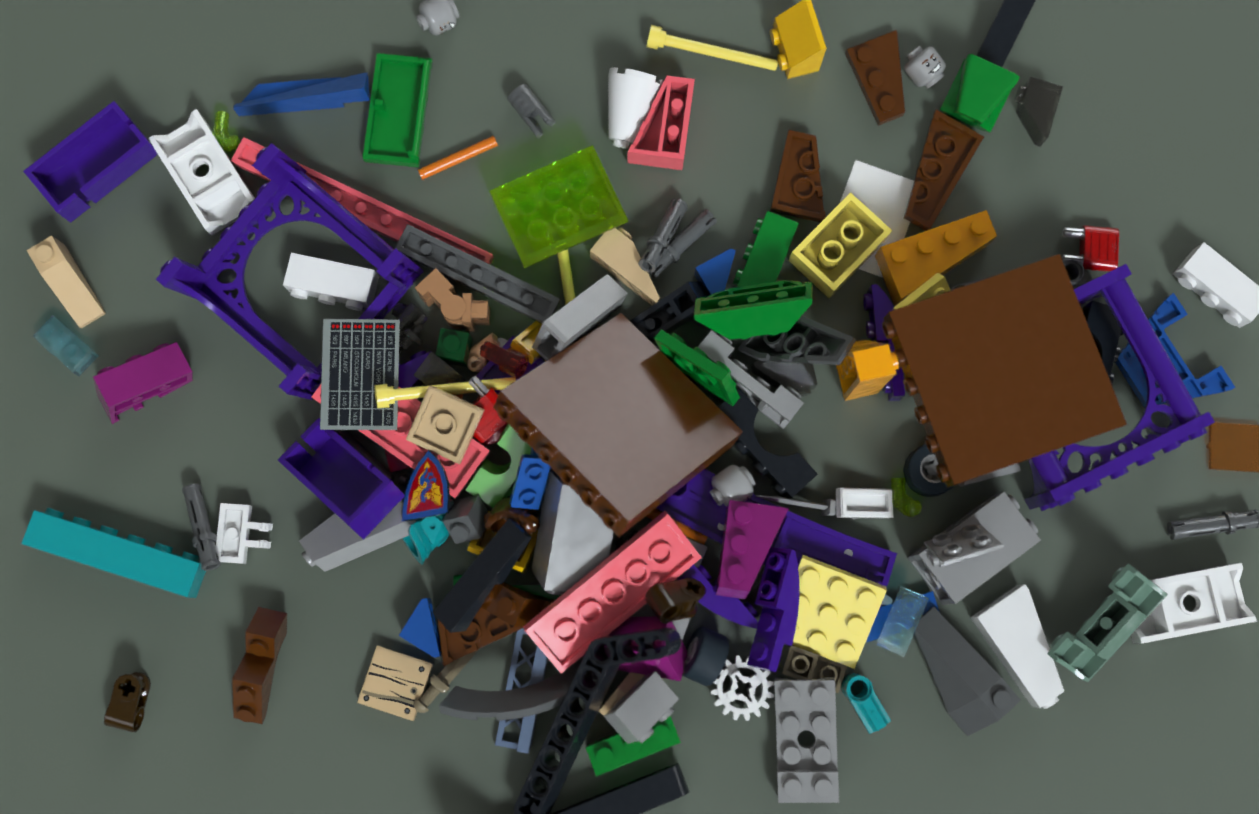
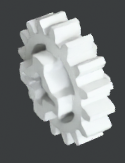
(730, 695)

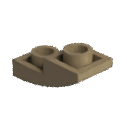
(810, 666)

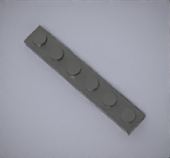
(477, 274)

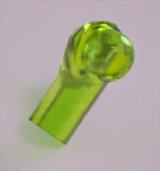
(222, 134)
(901, 500)

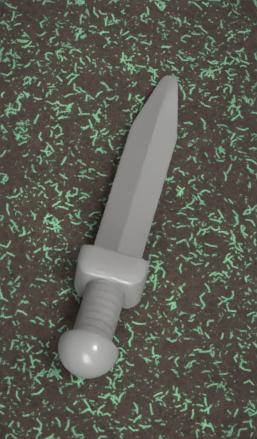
(828, 506)

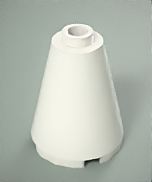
(629, 103)

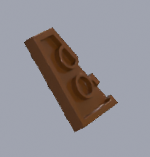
(879, 75)
(798, 181)
(482, 631)

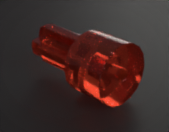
(510, 361)

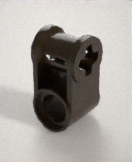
(675, 599)
(125, 706)

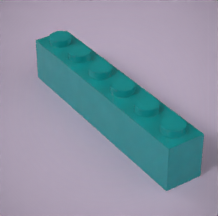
(113, 553)

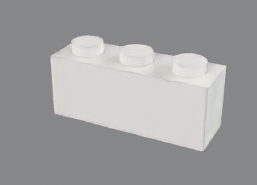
(330, 281)
(1220, 285)

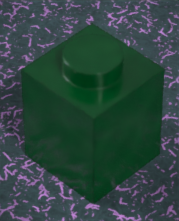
(454, 347)

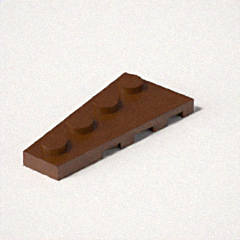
(942, 163)

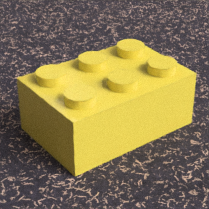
(839, 245)

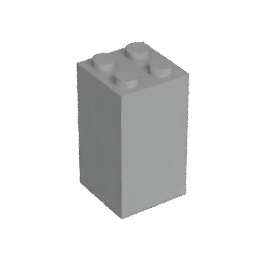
(1004, 521)
(569, 538)

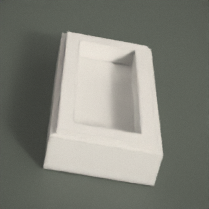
(864, 503)

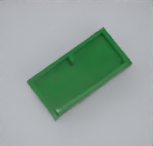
(397, 110)

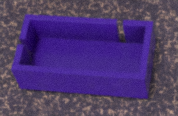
(91, 162)
(342, 479)

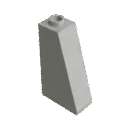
(579, 317)
(337, 543)

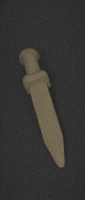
(441, 682)

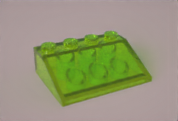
(558, 206)

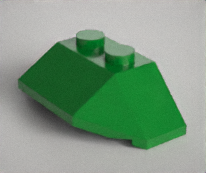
(754, 309)

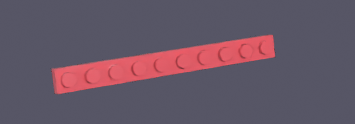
(373, 213)

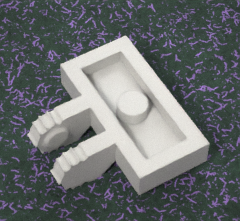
(234, 532)

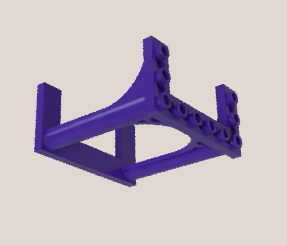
(203, 283)
(1051, 476)

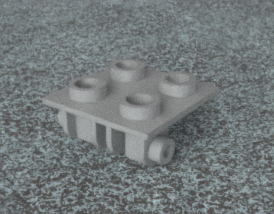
(967, 543)

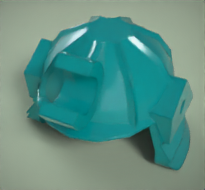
(426, 536)

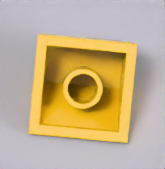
(798, 40)

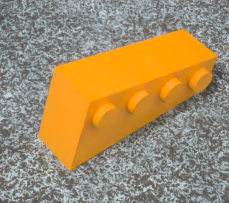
(938, 250)
(866, 369)

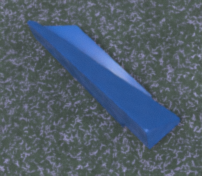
(304, 95)

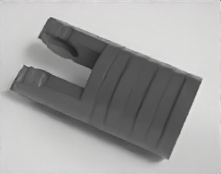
(528, 107)

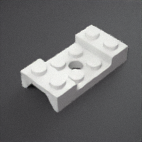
(218, 194)
(1217, 604)

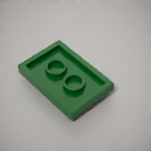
(697, 366)

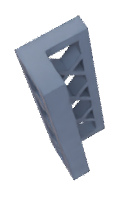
(538, 673)

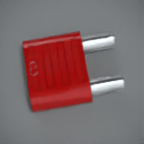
(1097, 247)
(490, 421)

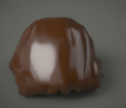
(502, 511)

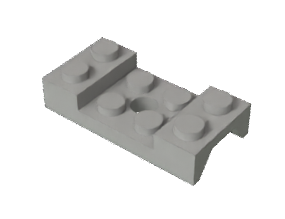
(777, 407)
(811, 771)

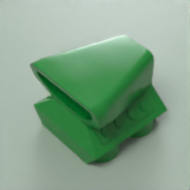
(979, 93)

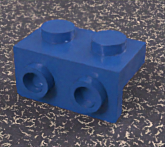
(530, 482)

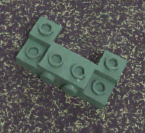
(1110, 625)

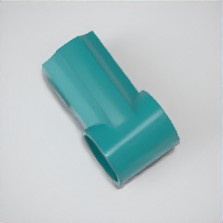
(866, 703)

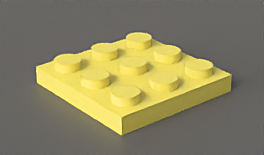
(835, 611)

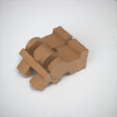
(457, 311)

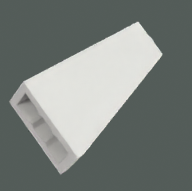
(1021, 646)

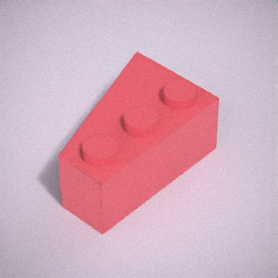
(665, 129)

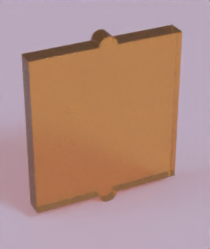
(1233, 447)

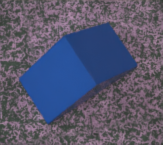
(715, 272)
(422, 629)

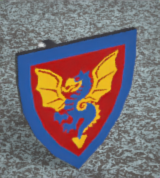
(427, 490)

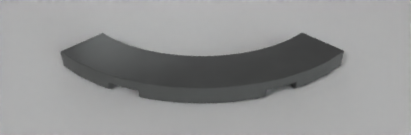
(511, 703)

